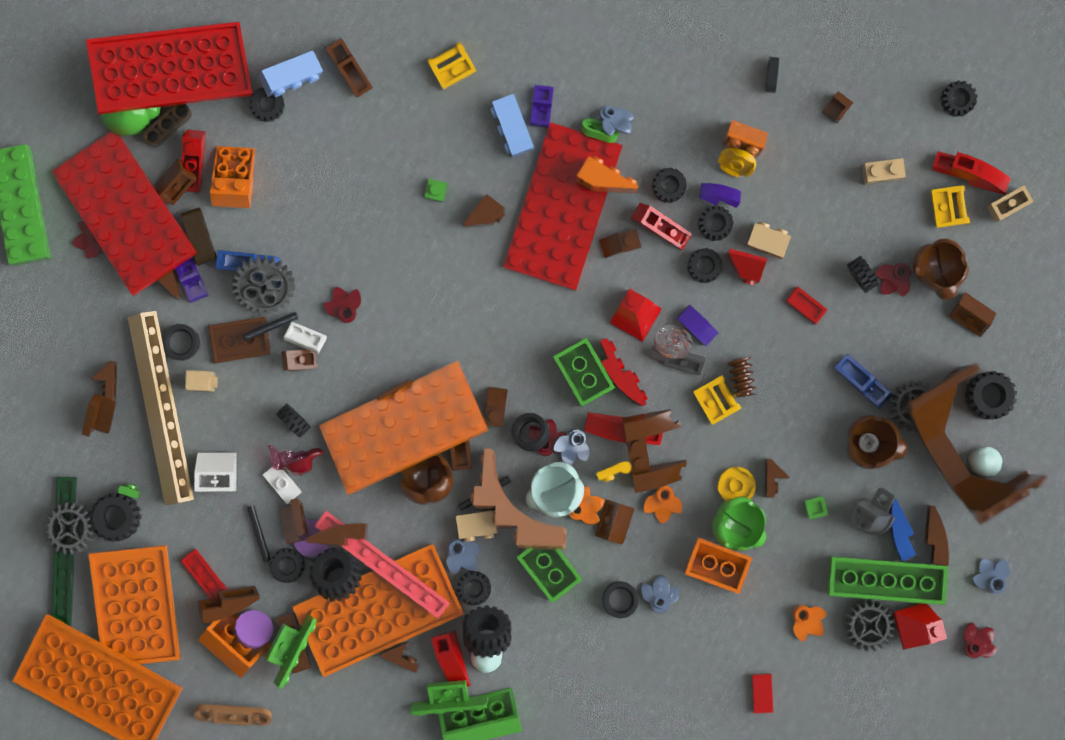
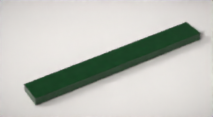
(64, 563)

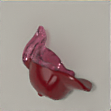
(294, 463)

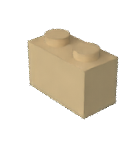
(883, 171)
(1009, 203)
(768, 240)
(201, 381)
(476, 525)

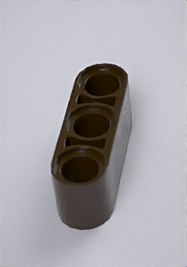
(164, 134)
(199, 235)

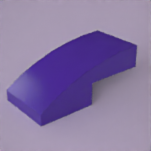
(541, 106)
(716, 192)
(191, 281)
(697, 325)

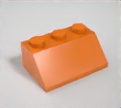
(718, 565)
(224, 644)

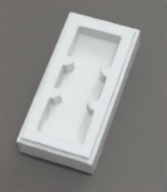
(305, 337)
(282, 484)

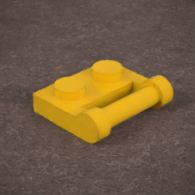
(454, 71)
(944, 209)
(711, 403)
(608, 473)

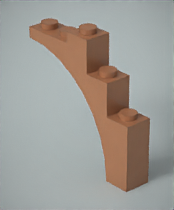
(529, 533)

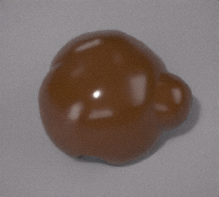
(941, 267)
(890, 444)
(427, 481)

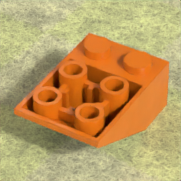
(745, 138)
(232, 177)
(601, 178)

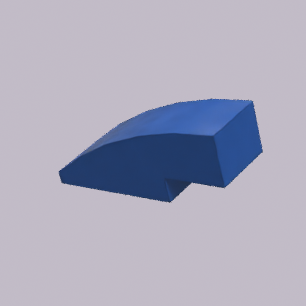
(231, 260)
(863, 381)
(900, 531)

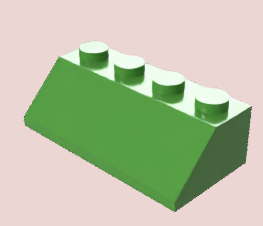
(495, 721)

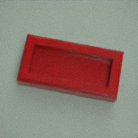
(806, 305)
(762, 693)

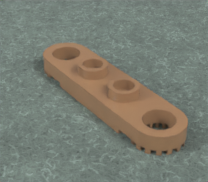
(233, 714)

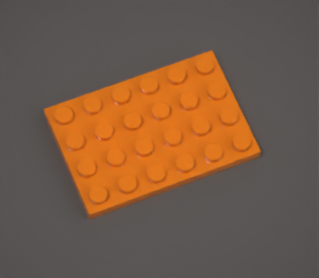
(136, 603)

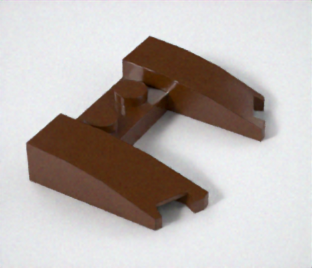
(636, 429)

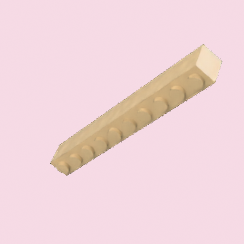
(160, 408)

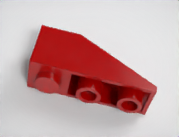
(193, 155)
(450, 656)

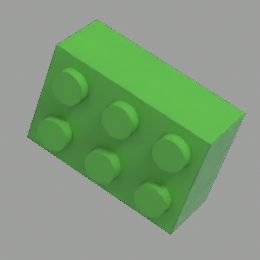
(583, 372)
(550, 571)

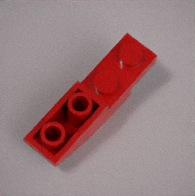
(970, 168)
(626, 381)
(612, 428)

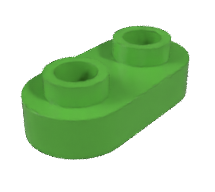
(593, 129)

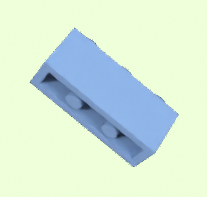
(290, 74)
(512, 126)

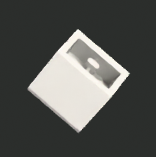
(215, 472)

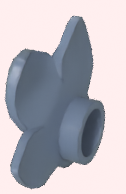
(618, 120)
(572, 450)
(464, 558)
(989, 573)
(660, 591)

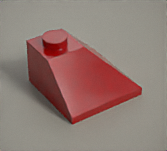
(746, 266)
(635, 315)
(918, 626)

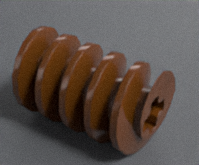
(741, 377)

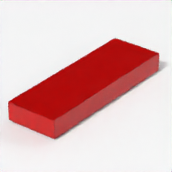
(203, 573)

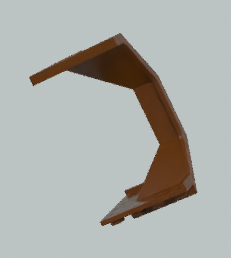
(978, 494)

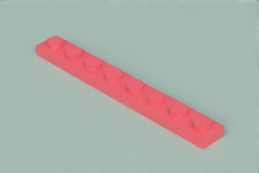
(389, 569)

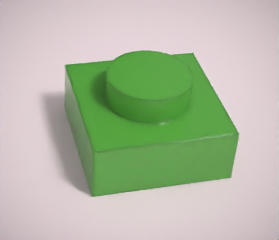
(436, 190)
(129, 490)
(816, 507)

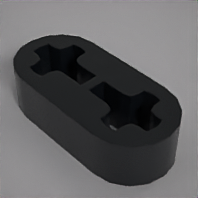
(772, 74)

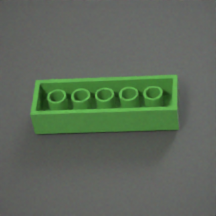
(21, 208)
(887, 580)

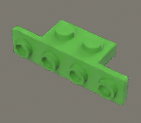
(288, 647)
(447, 698)

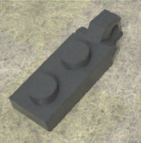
(691, 363)

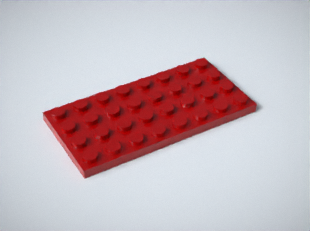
(168, 67)
(558, 210)
(124, 212)

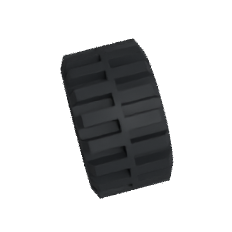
(1006, 391)
(99, 517)
(327, 563)
(486, 619)

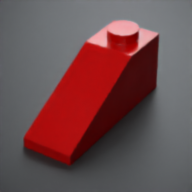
(661, 225)

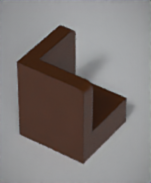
(837, 107)

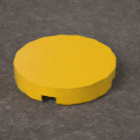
(737, 162)
(736, 483)

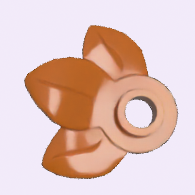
(589, 507)
(663, 507)
(810, 623)

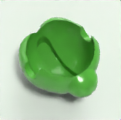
(130, 122)
(739, 524)

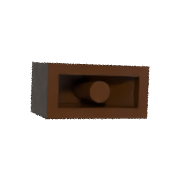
(485, 213)

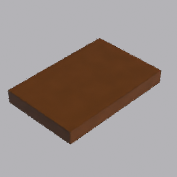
(229, 344)

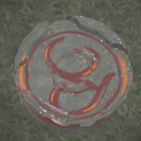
(673, 342)

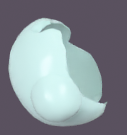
(555, 490)

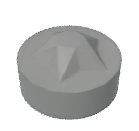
(868, 443)

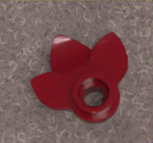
(87, 241)
(892, 281)
(343, 301)
(534, 432)
(981, 639)

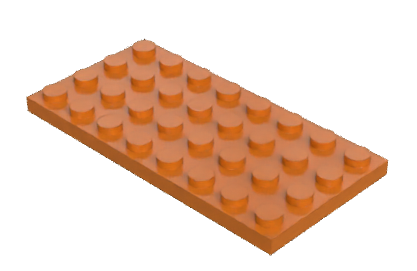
(403, 428)
(376, 614)
(96, 682)

